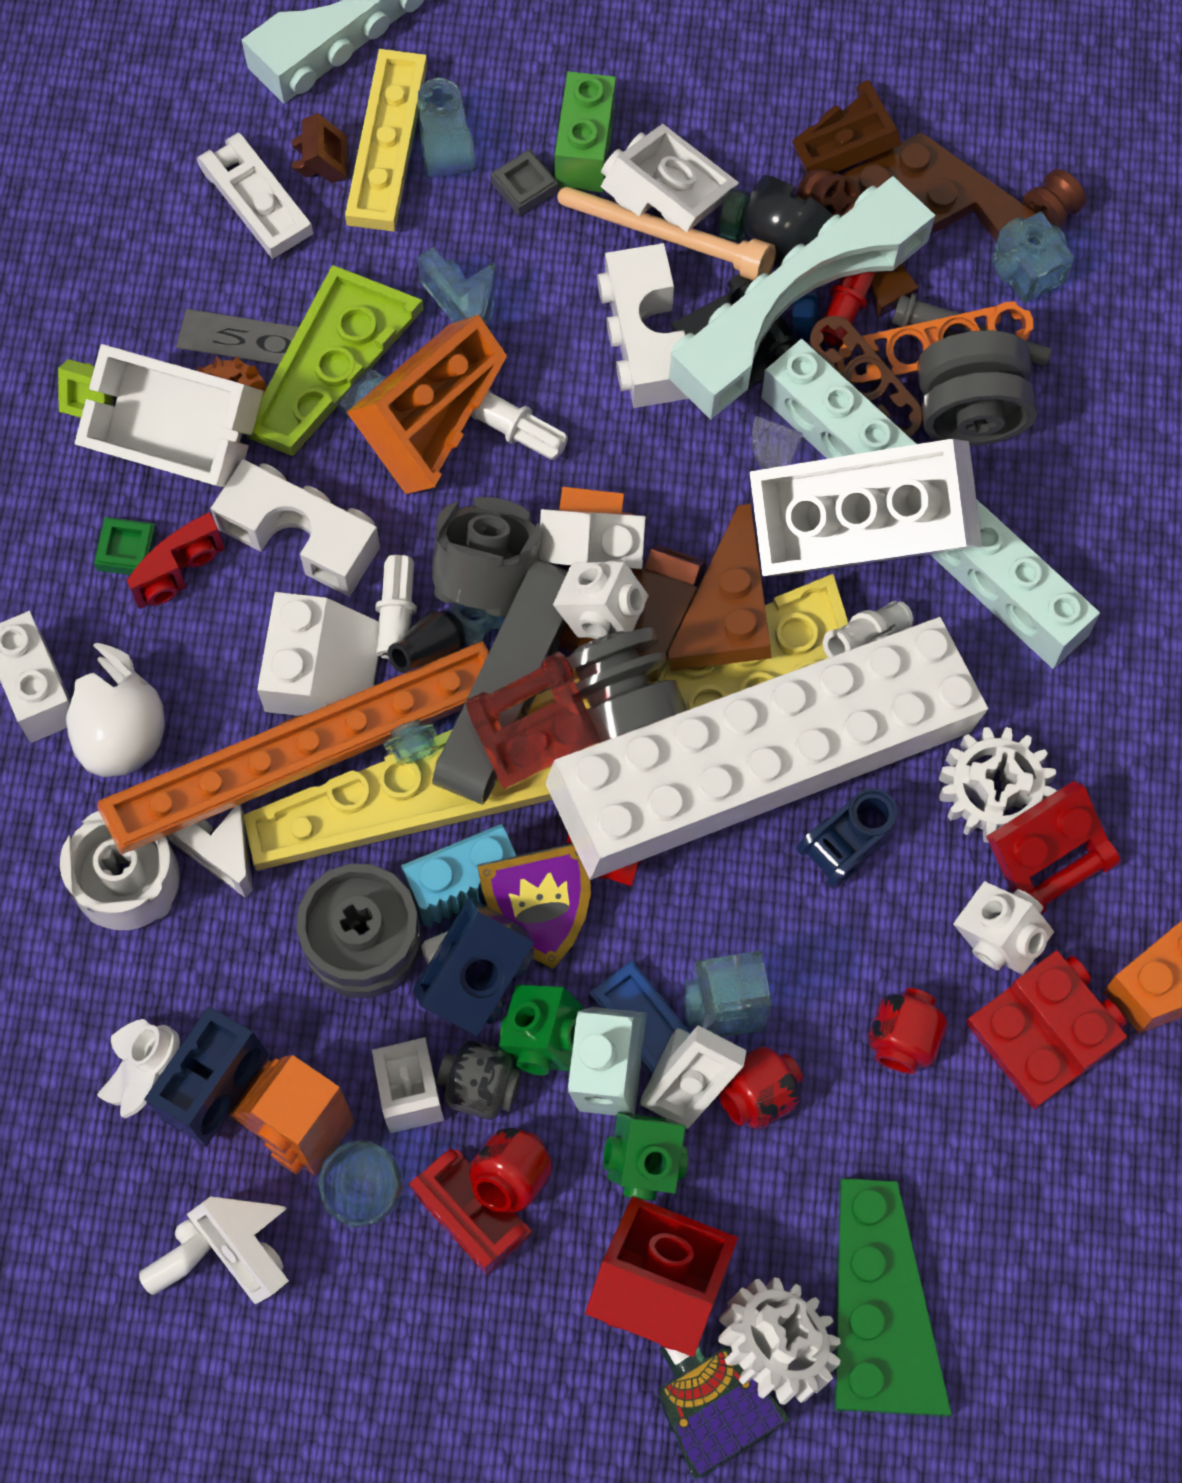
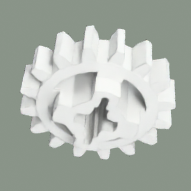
(977, 782)
(775, 1337)

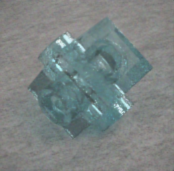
(1032, 256)

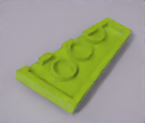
(339, 337)

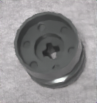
(618, 685)

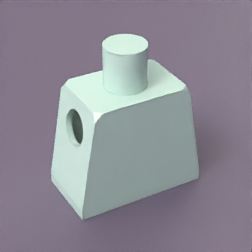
(606, 1060)

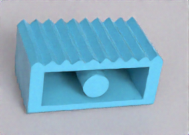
(450, 875)

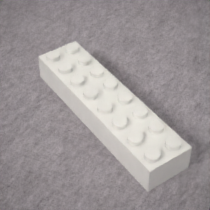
(763, 747)

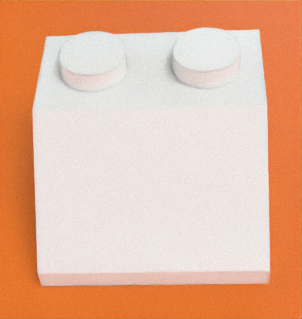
(315, 654)

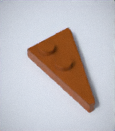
(728, 609)

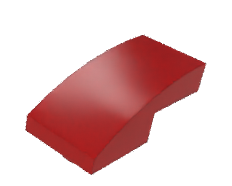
(159, 574)

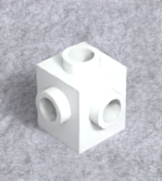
(600, 598)
(1004, 927)

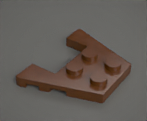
(946, 188)

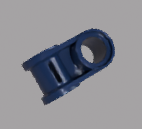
(844, 844)

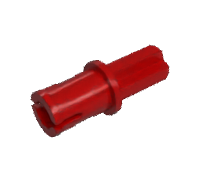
(846, 301)

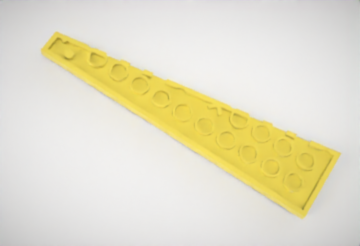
(402, 800)

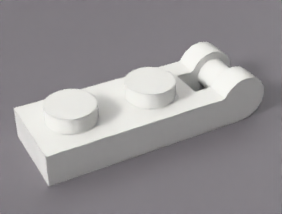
(256, 196)

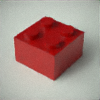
(661, 1276)

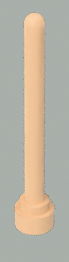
(748, 257)

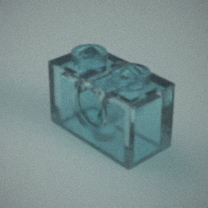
(728, 995)

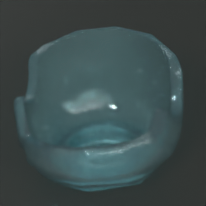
(360, 1183)

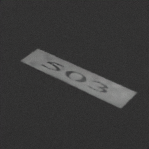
(235, 336)

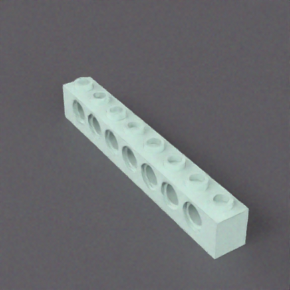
(1000, 573)

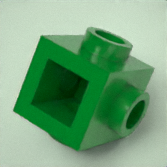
(540, 1028)
(646, 1155)

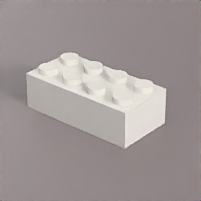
(866, 508)

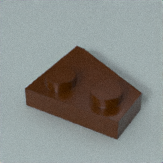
(848, 135)

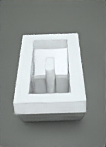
(407, 1085)

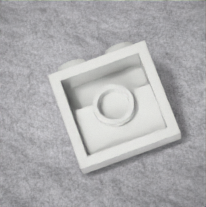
(668, 175)

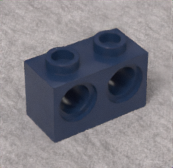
(207, 1076)

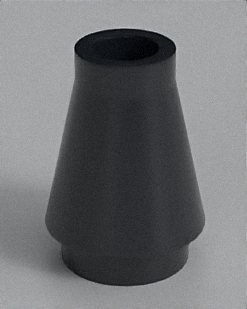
(428, 640)

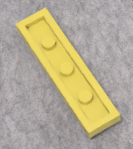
(386, 140)

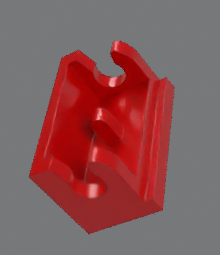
(480, 1232)

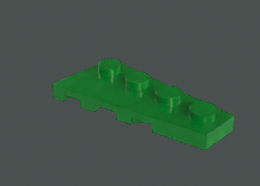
(881, 1310)

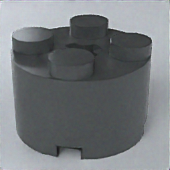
(483, 553)

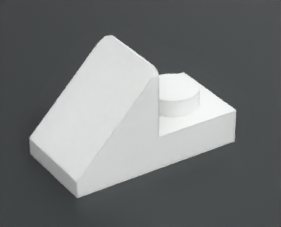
(591, 537)
(223, 852)
(691, 1074)
(230, 1232)

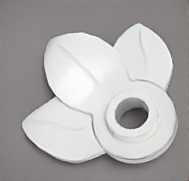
(144, 1056)

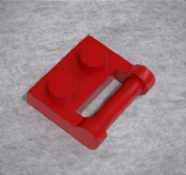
(1046, 835)

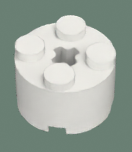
(124, 900)

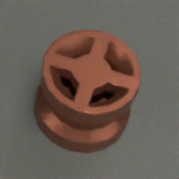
(841, 190)
(1056, 197)

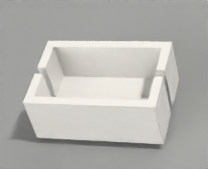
(168, 416)

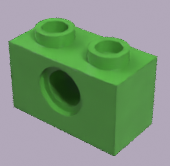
(585, 130)

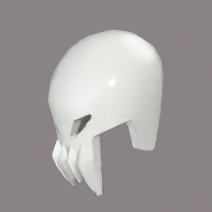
(116, 726)

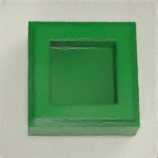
(124, 545)

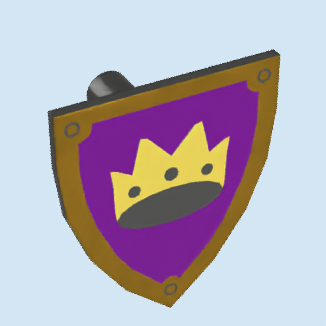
(544, 894)

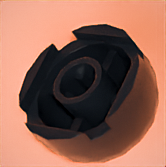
(781, 217)

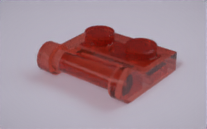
(540, 737)

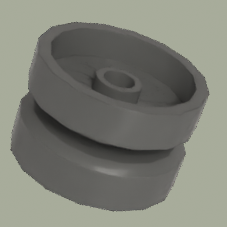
(977, 387)
(351, 900)

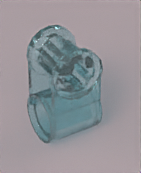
(444, 130)

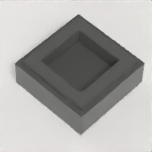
(524, 182)

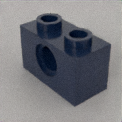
(474, 936)

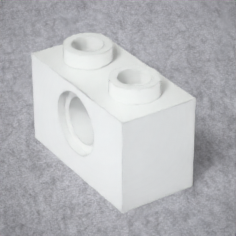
(31, 678)

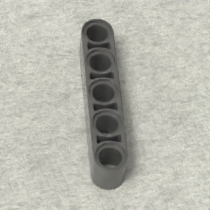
(522, 643)

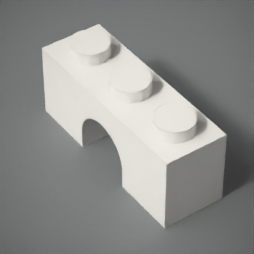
(637, 287)
(262, 502)

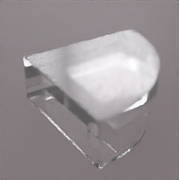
(773, 443)

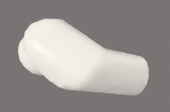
(178, 1261)

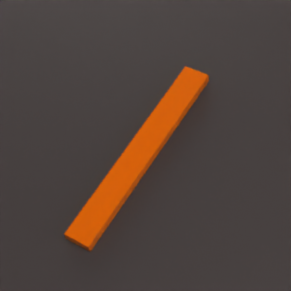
(289, 751)

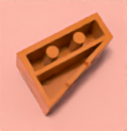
(427, 401)
(1151, 985)
(295, 1113)

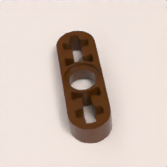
(850, 340)

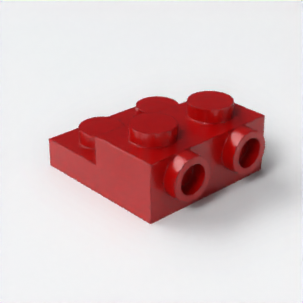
(1048, 1028)

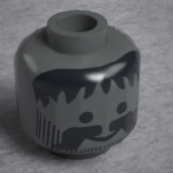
(479, 1080)

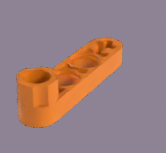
(931, 332)

